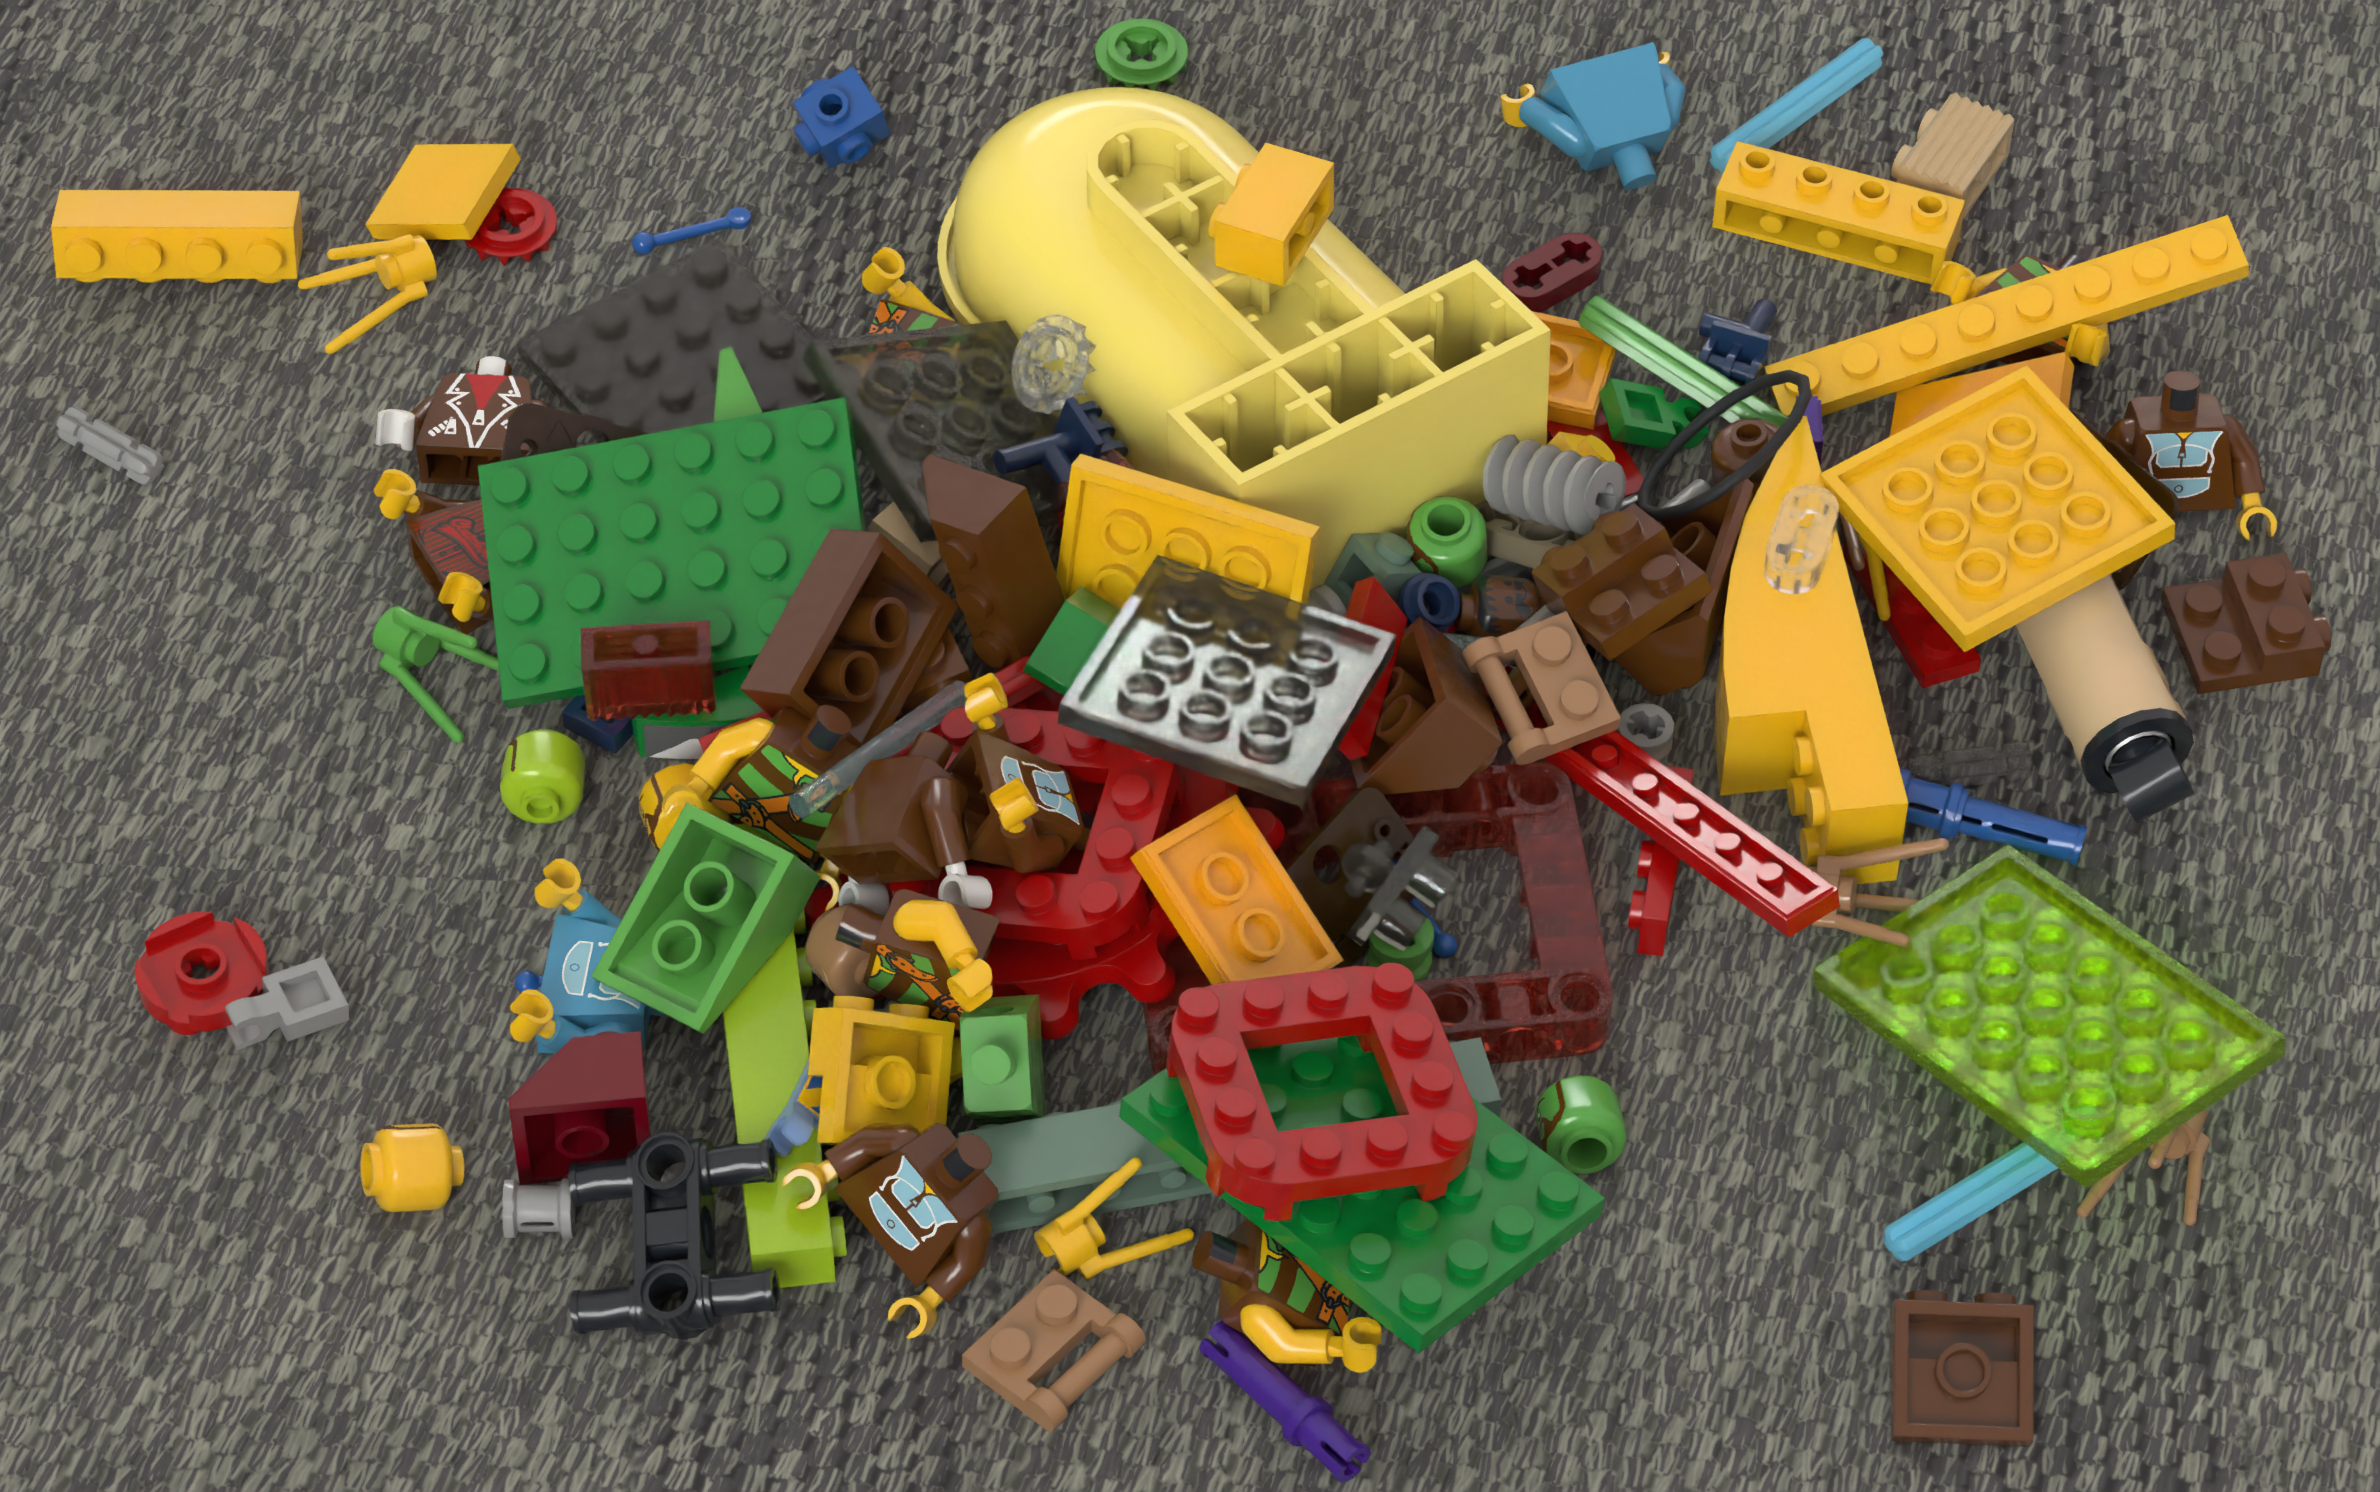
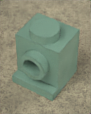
(1370, 555)

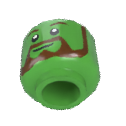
(1448, 539)
(1581, 1124)

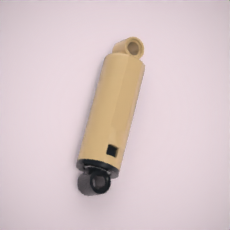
(2111, 698)

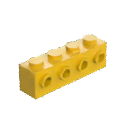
(1837, 213)
(177, 235)

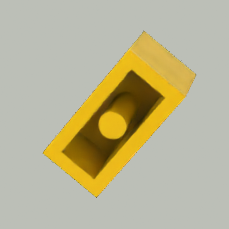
(1273, 214)

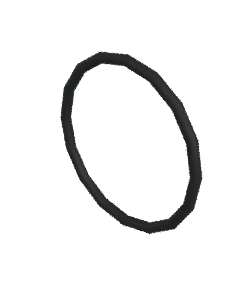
(1748, 468)

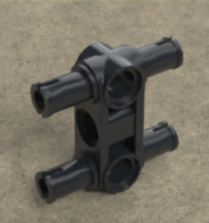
(674, 1236)

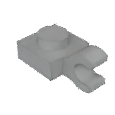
(294, 999)

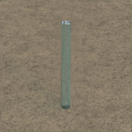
(882, 746)

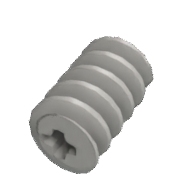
(1551, 484)

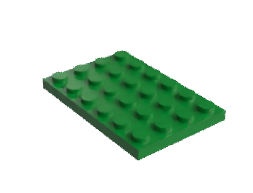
(661, 532)
(1385, 1249)

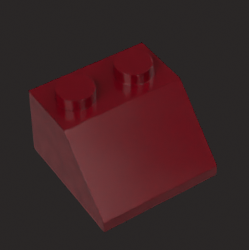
(581, 1107)

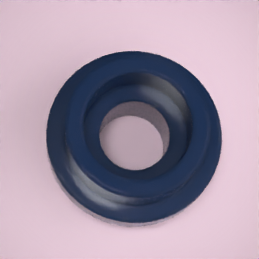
(1440, 596)

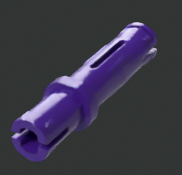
(1304, 1418)

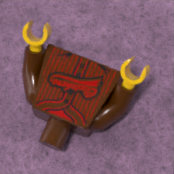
(445, 545)

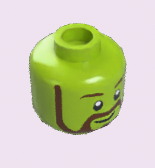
(542, 772)

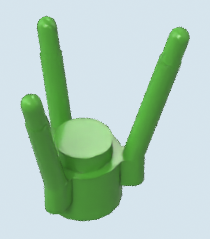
(415, 641)

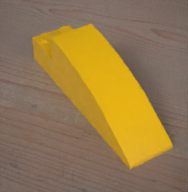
(1801, 690)

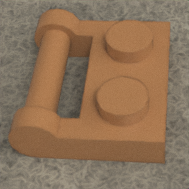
(1559, 679)
(1038, 1336)

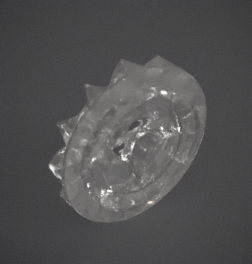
(1046, 341)

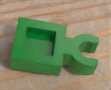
(1644, 417)

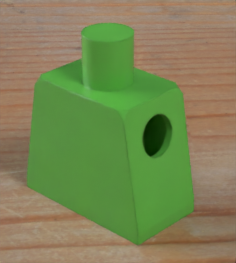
(1003, 1060)

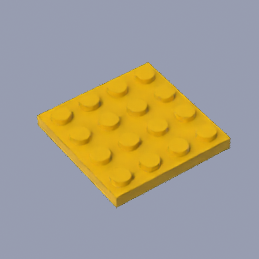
(1997, 507)
(1126, 518)

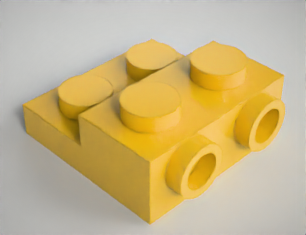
(879, 1066)

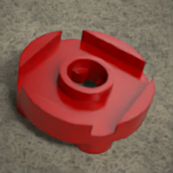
(195, 939)

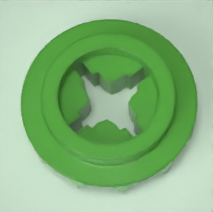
(1141, 37)

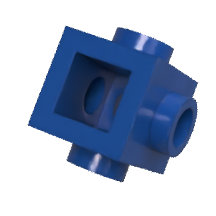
(839, 119)

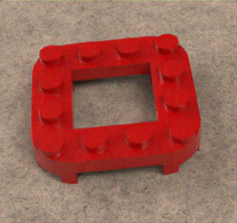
(1132, 813)
(1273, 1169)

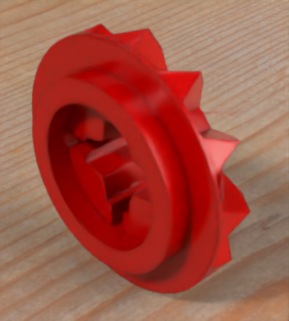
(524, 210)

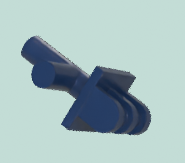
(1737, 347)
(1076, 433)

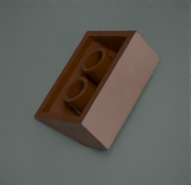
(993, 559)
(852, 635)
(1680, 649)
(1431, 722)

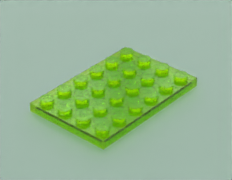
(2050, 1015)

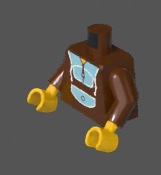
(2195, 449)
(1017, 803)
(921, 1202)

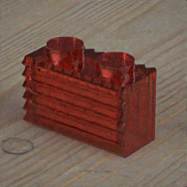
(648, 669)

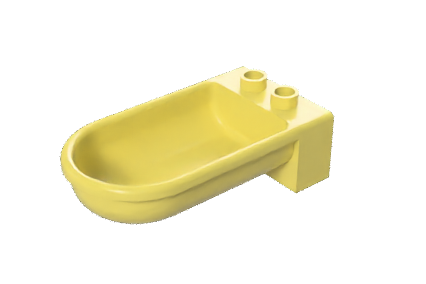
(1286, 398)

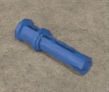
(1955, 812)

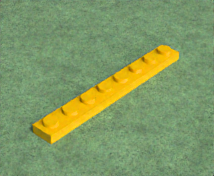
(2016, 317)

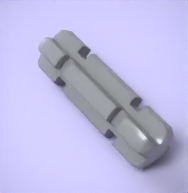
(110, 445)

